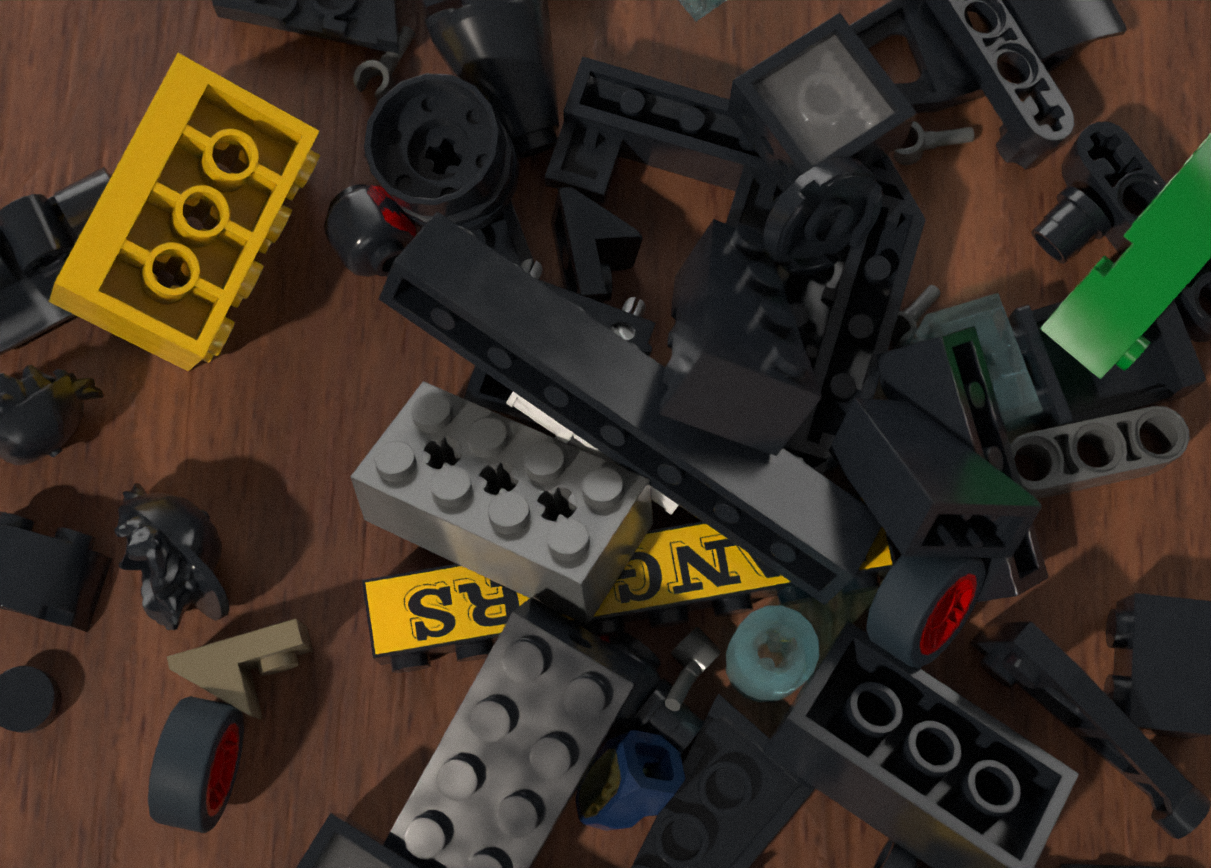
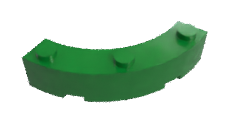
(1120, 300)

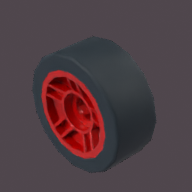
(924, 606)
(195, 764)

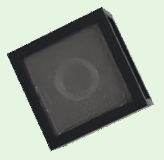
(820, 103)

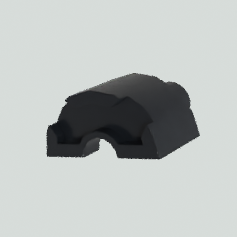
(48, 575)

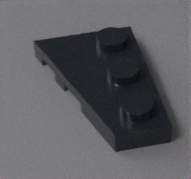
(352, 22)

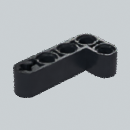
(1138, 182)

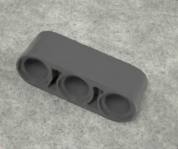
(1117, 443)

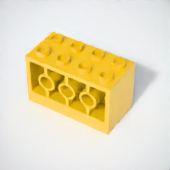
(160, 183)

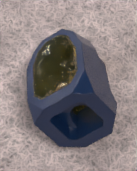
(629, 781)

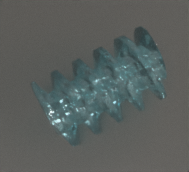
(783, 632)

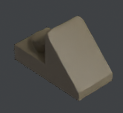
(226, 665)

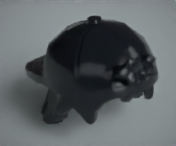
(40, 413)
(175, 552)

